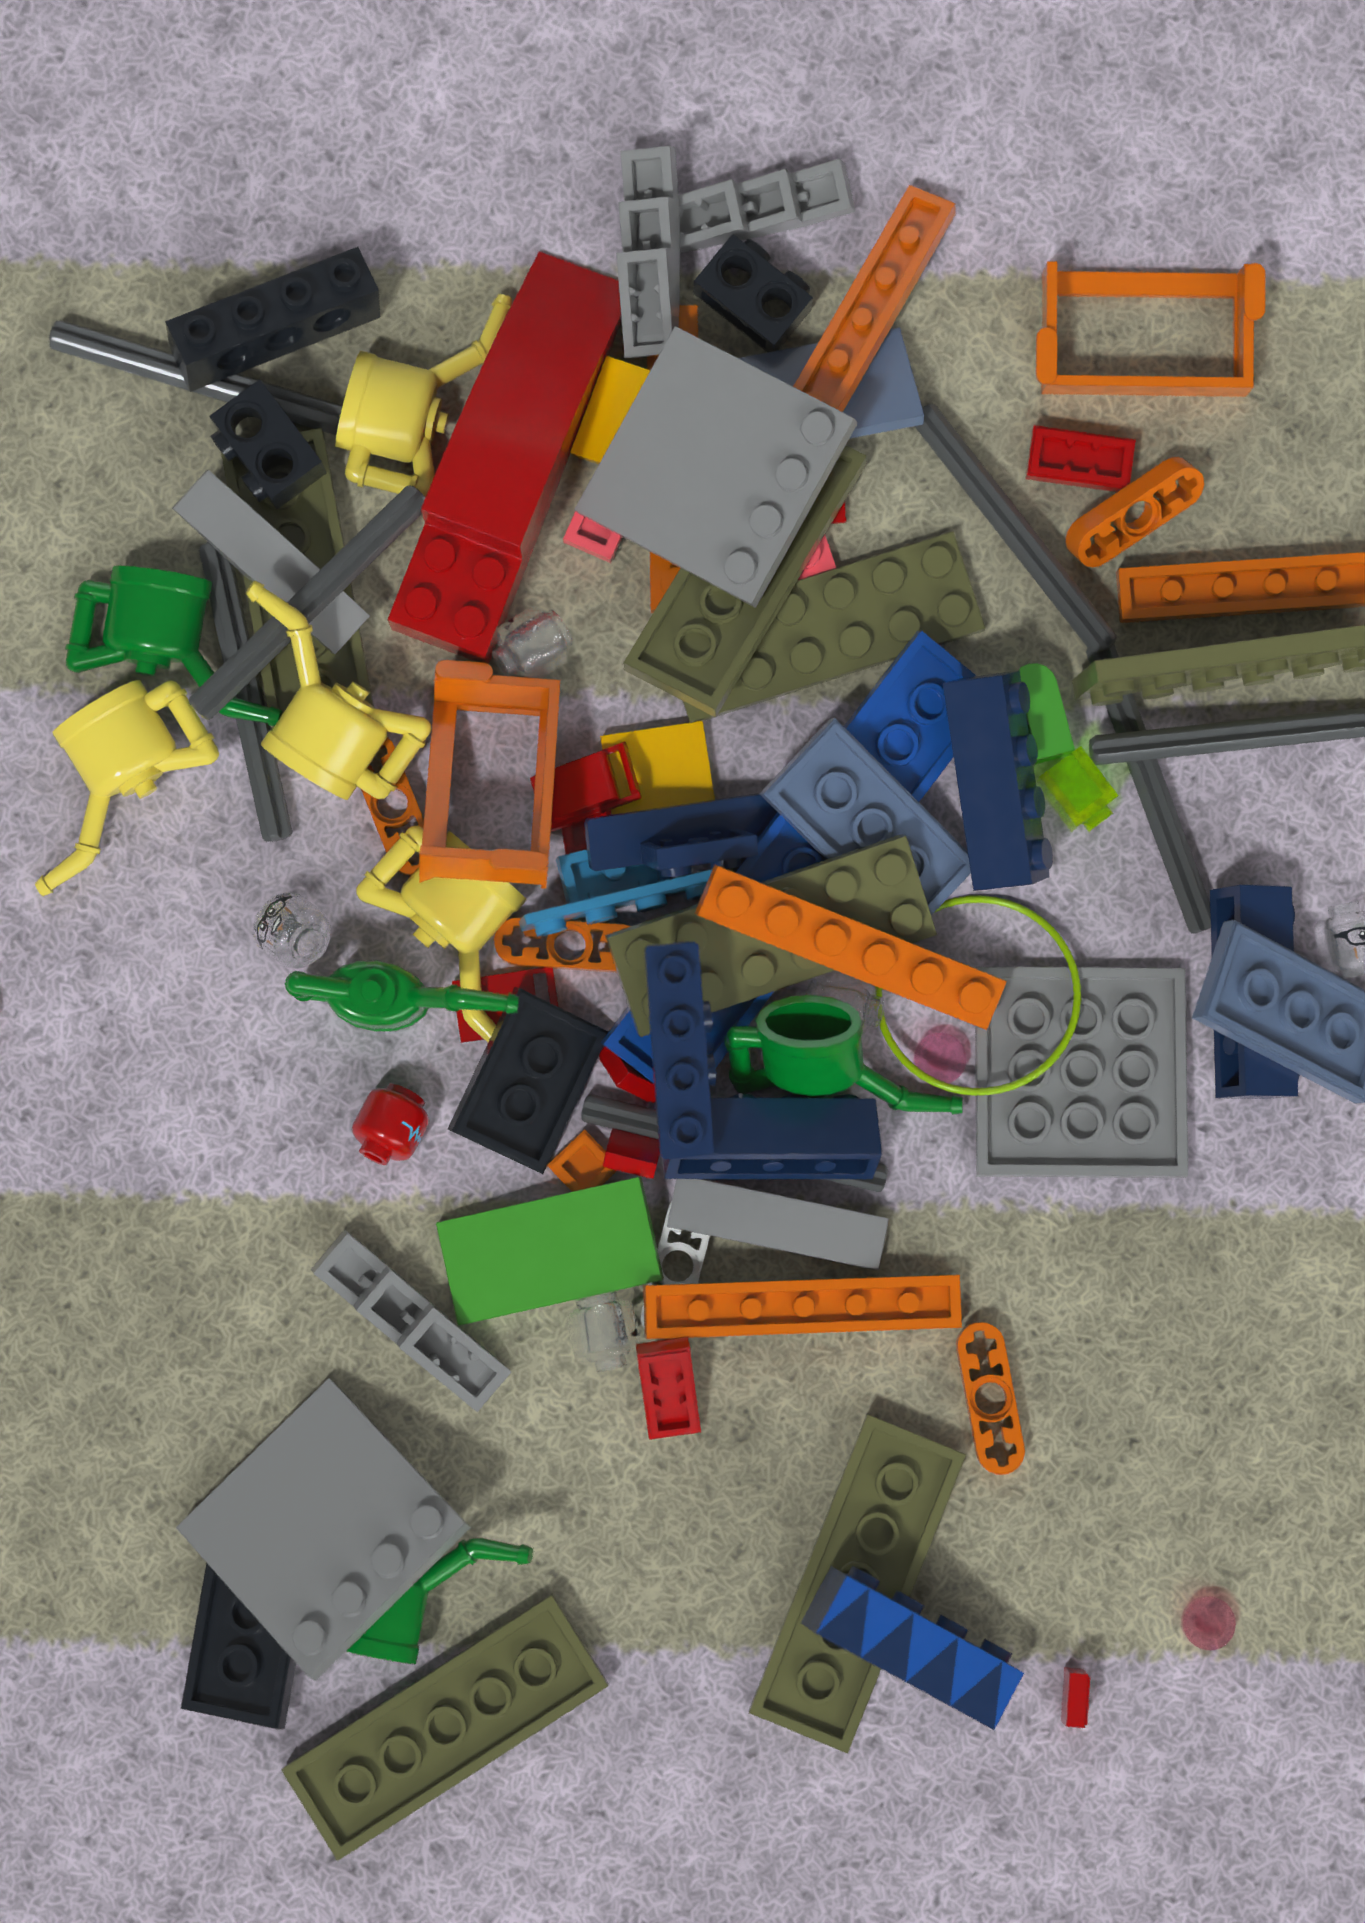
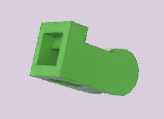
(1046, 713)

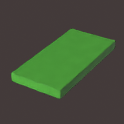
(549, 1251)

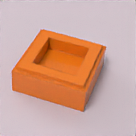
(581, 1164)

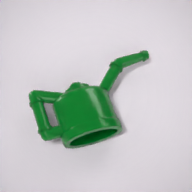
(150, 623)
(388, 997)
(815, 1051)
(398, 1630)

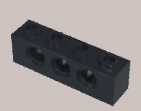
(273, 319)

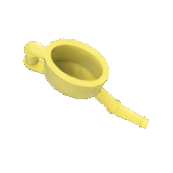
(395, 411)
(334, 730)
(124, 749)
(445, 910)

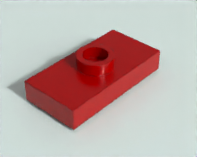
(1080, 459)
(668, 1388)

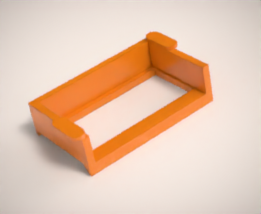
(1244, 287)
(475, 688)

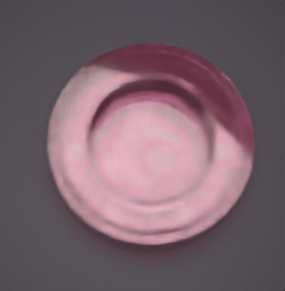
(940, 1057)
(1208, 1622)

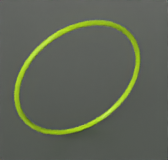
(1058, 1051)

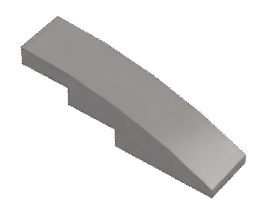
(763, 205)
(650, 250)
(263, 554)
(778, 1222)
(410, 1320)

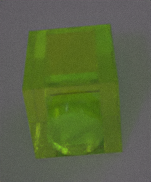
(1078, 791)

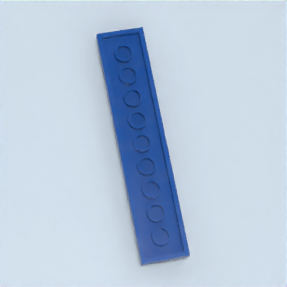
(909, 735)

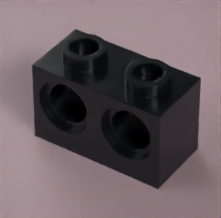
(744, 303)
(275, 440)

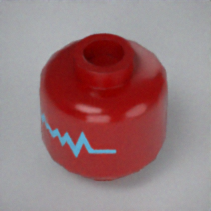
(390, 1124)

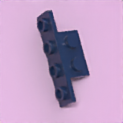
(679, 835)
(679, 1049)

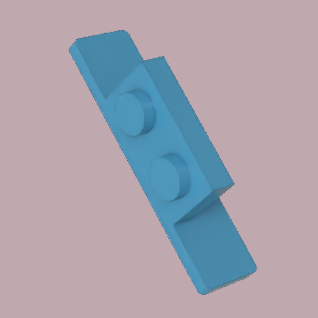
(602, 892)

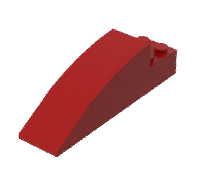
(507, 458)

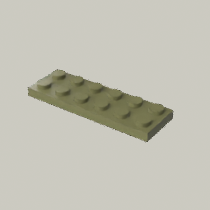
(314, 528)
(858, 620)
(706, 636)
(1212, 665)
(866, 884)
(884, 1527)
(444, 1727)

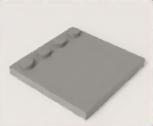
(716, 466)
(1113, 1094)
(322, 1529)

